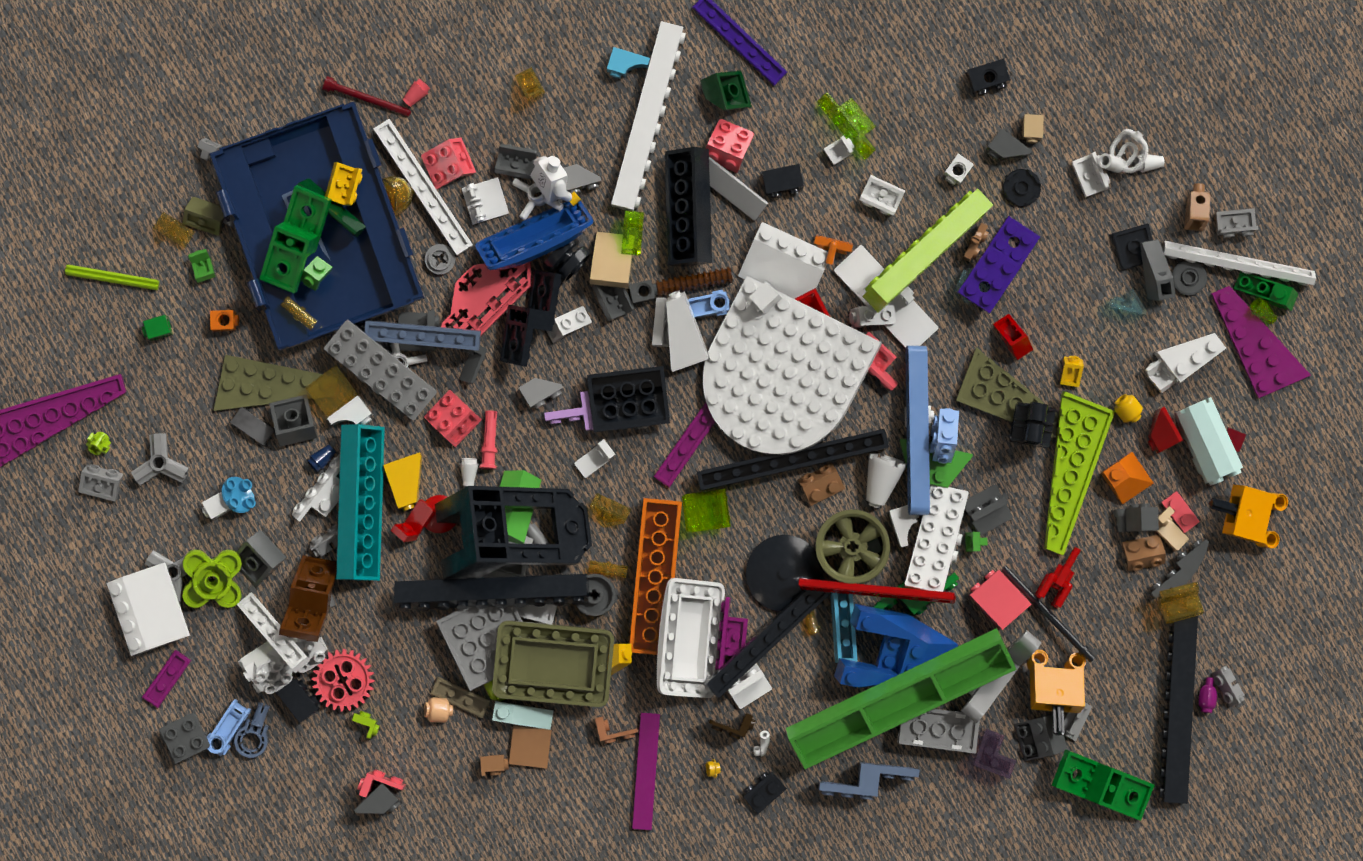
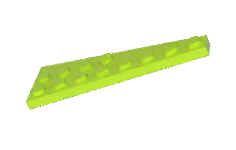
(1077, 450)

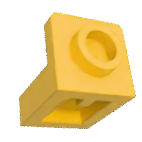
(1072, 371)

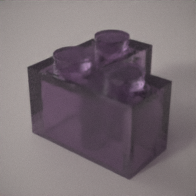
(988, 757)

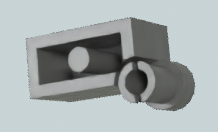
(1137, 518)

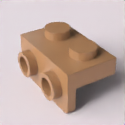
(821, 483)
(1144, 553)

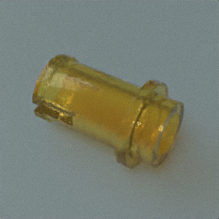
(811, 624)

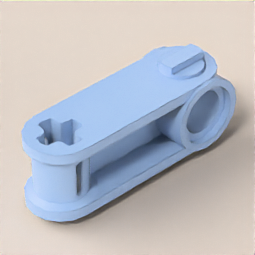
(704, 305)
(228, 727)

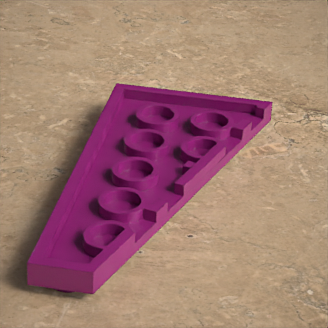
(1260, 351)

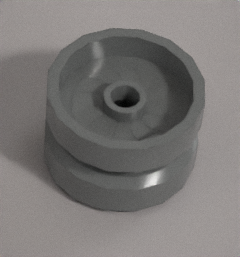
(606, 597)

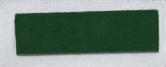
(337, 211)

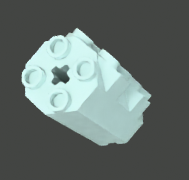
(1208, 441)

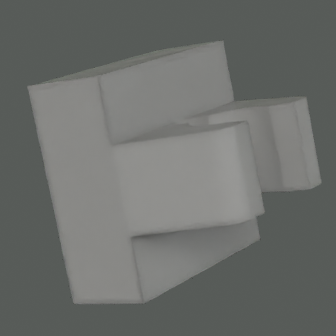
(208, 147)

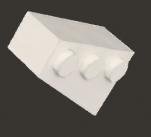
(1190, 356)

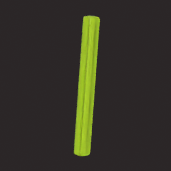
(112, 277)

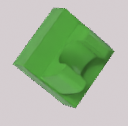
(973, 541)

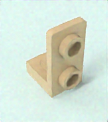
(1169, 531)

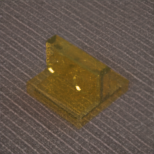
(1180, 602)

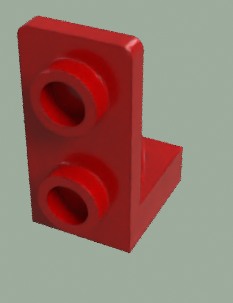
(414, 523)

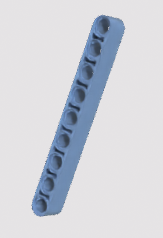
(917, 430)

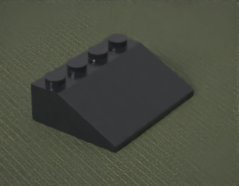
(628, 399)

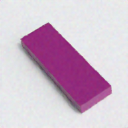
(166, 678)

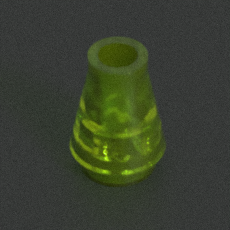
(1263, 311)

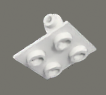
(485, 200)

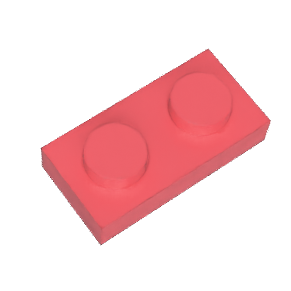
(1183, 514)

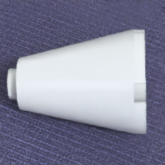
(882, 478)

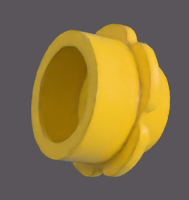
(712, 768)

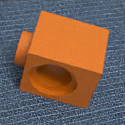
(215, 320)

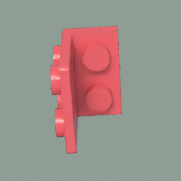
(448, 162)
(452, 418)

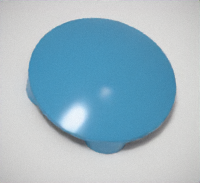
(238, 494)

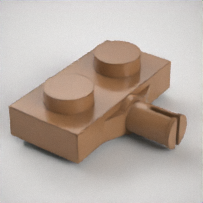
(980, 235)

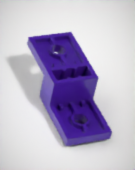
(998, 264)

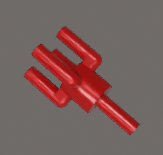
(1059, 580)

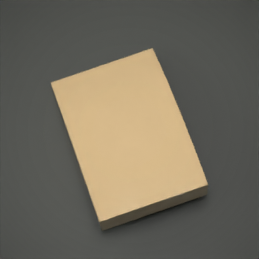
(608, 263)

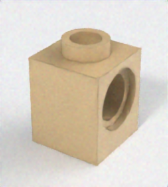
(1032, 128)

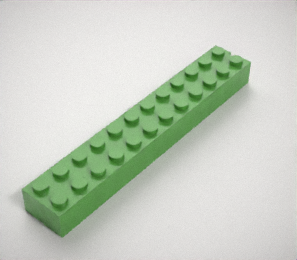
(900, 698)

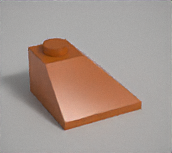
(1127, 478)

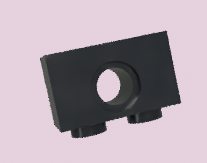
(997, 69)

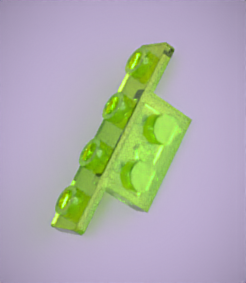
(850, 121)

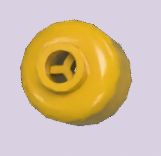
(1128, 408)

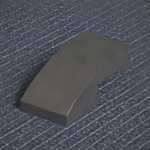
(252, 426)

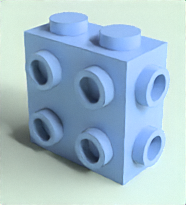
(944, 435)

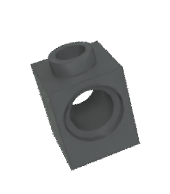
(634, 290)

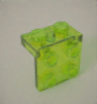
(706, 510)

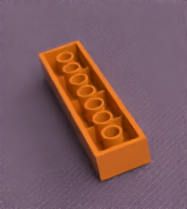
(654, 569)

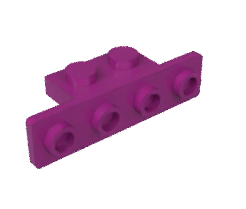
(733, 634)

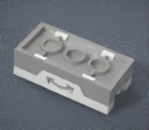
(941, 731)

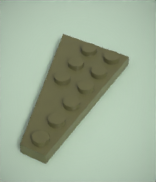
(259, 383)
(994, 390)

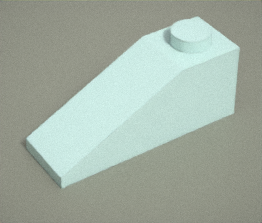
(522, 715)

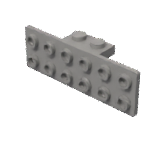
(380, 370)

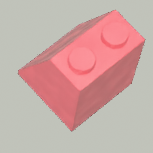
(999, 599)

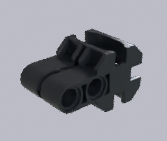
(1032, 424)

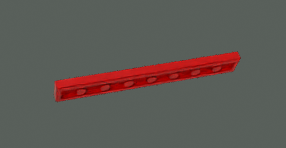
(877, 591)

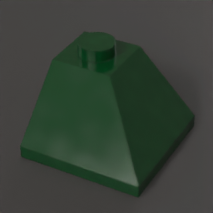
(726, 90)

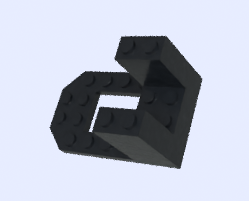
(486, 535)

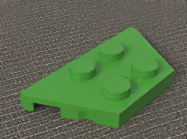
(942, 473)

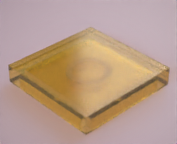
(331, 391)

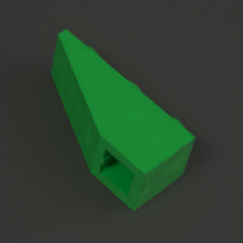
(1273, 292)

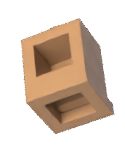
(494, 764)

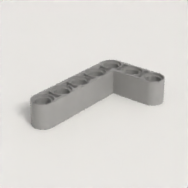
(985, 695)

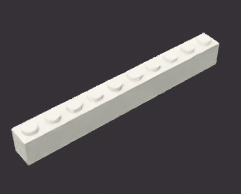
(647, 116)

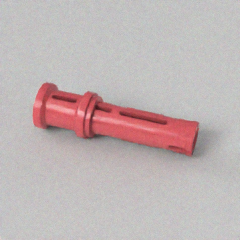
(489, 449)

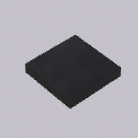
(1128, 245)

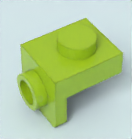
(364, 718)

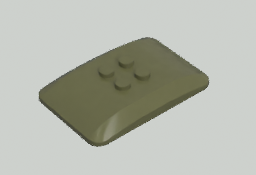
(553, 663)

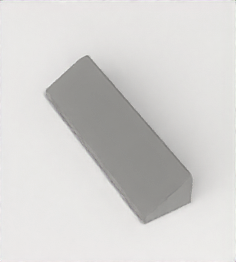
(735, 191)

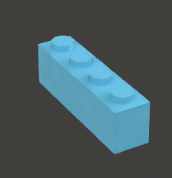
(843, 631)

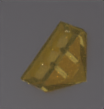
(608, 511)

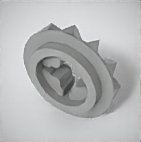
(437, 250)

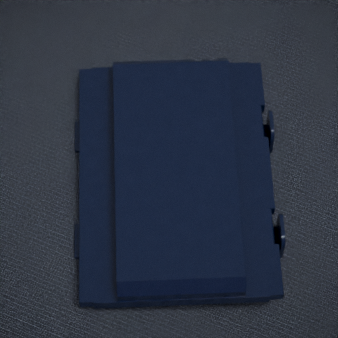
(368, 271)

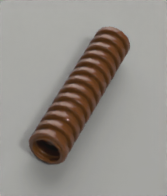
(694, 281)

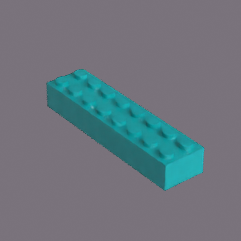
(360, 502)

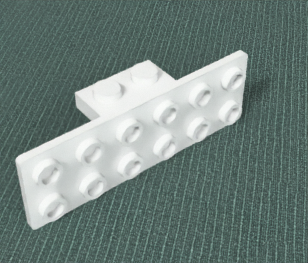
(912, 323)
(937, 539)

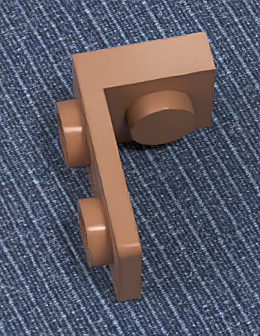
(603, 727)

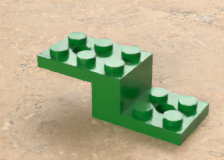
(295, 239)
(1103, 785)

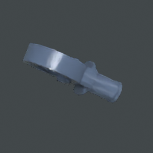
(258, 720)

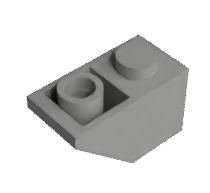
(580, 178)
(539, 390)

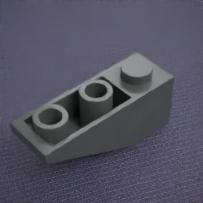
(1157, 273)

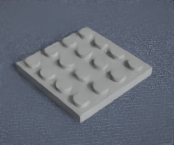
(473, 640)

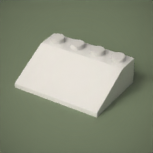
(784, 262)
(148, 609)

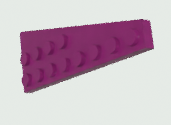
(40, 419)

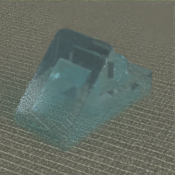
(1132, 306)

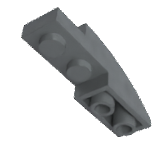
(1187, 566)

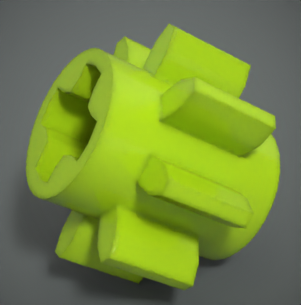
(98, 443)

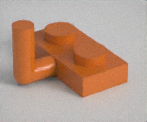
(834, 246)

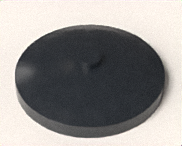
(776, 569)

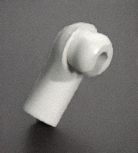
(764, 743)

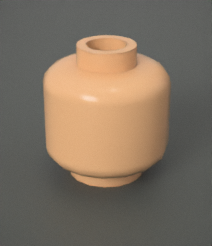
(438, 710)

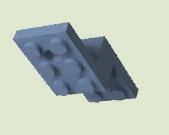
(868, 780)

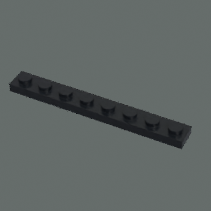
(764, 641)

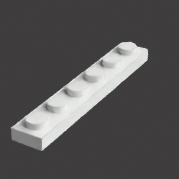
(270, 630)

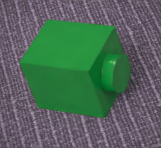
(157, 327)

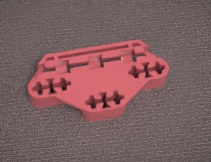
(483, 295)

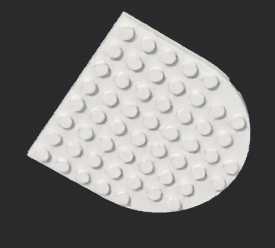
(783, 374)

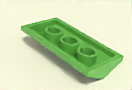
(518, 518)

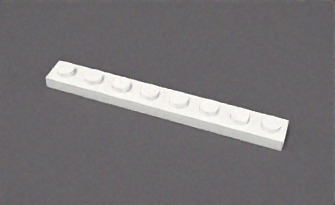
(423, 187)
(1245, 264)

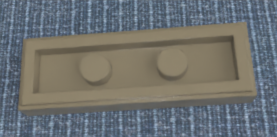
(460, 697)

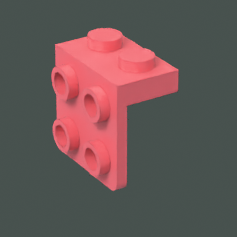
(729, 144)
(366, 784)

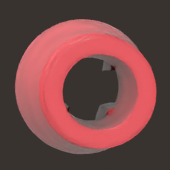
(416, 92)

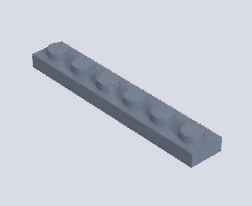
(423, 335)

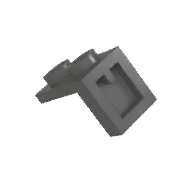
(472, 364)

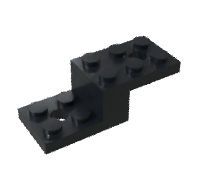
(538, 315)

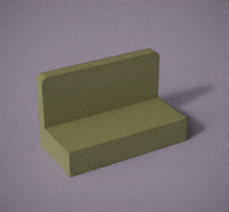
(203, 216)

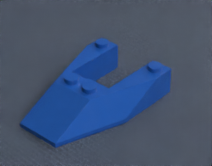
(903, 647)

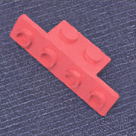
(880, 364)

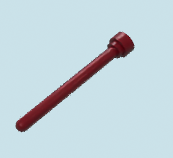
(331, 85)

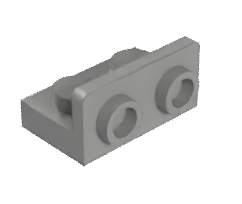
(100, 482)

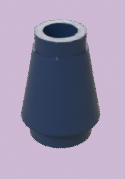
(321, 458)

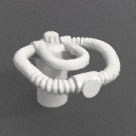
(1116, 163)

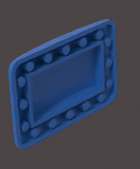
(534, 237)

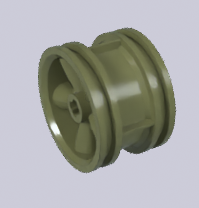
(844, 524)

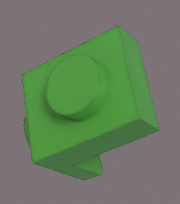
(202, 265)
(315, 273)

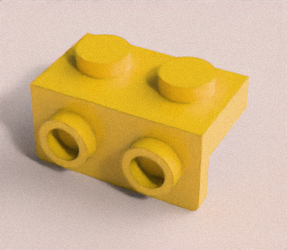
(343, 184)

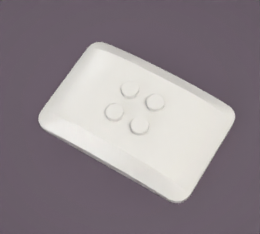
(689, 637)

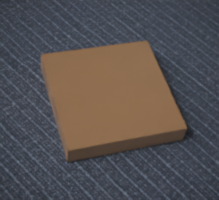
(530, 746)

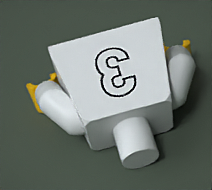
(552, 180)

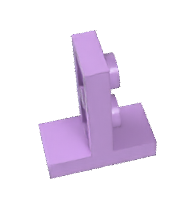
(573, 414)

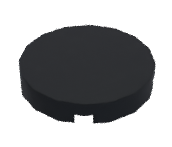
(1016, 190)

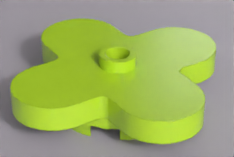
(222, 589)

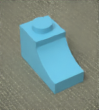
(623, 61)

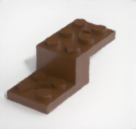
(309, 599)

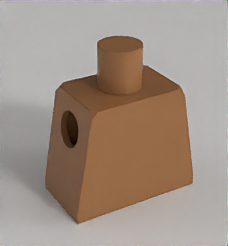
(1197, 208)

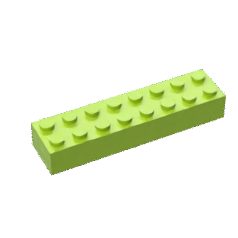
(926, 249)

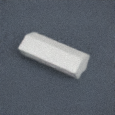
(660, 329)

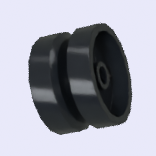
(570, 260)

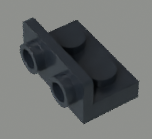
(764, 792)

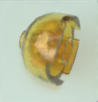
(399, 193)

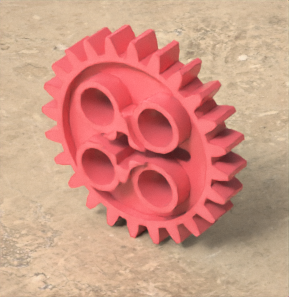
(358, 671)

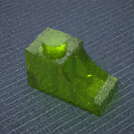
(632, 233)

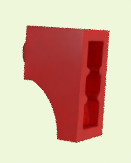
(1013, 336)

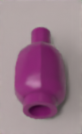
(1207, 696)

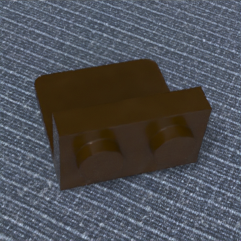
(746, 725)

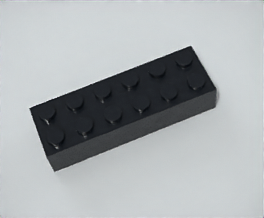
(688, 207)

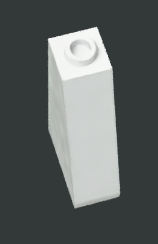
(684, 334)

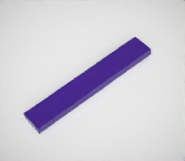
(740, 40)

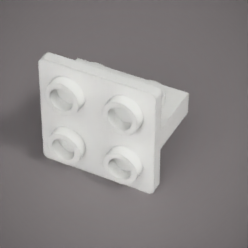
(749, 687)

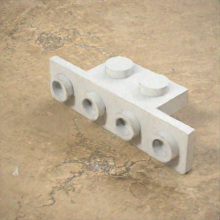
(323, 494)

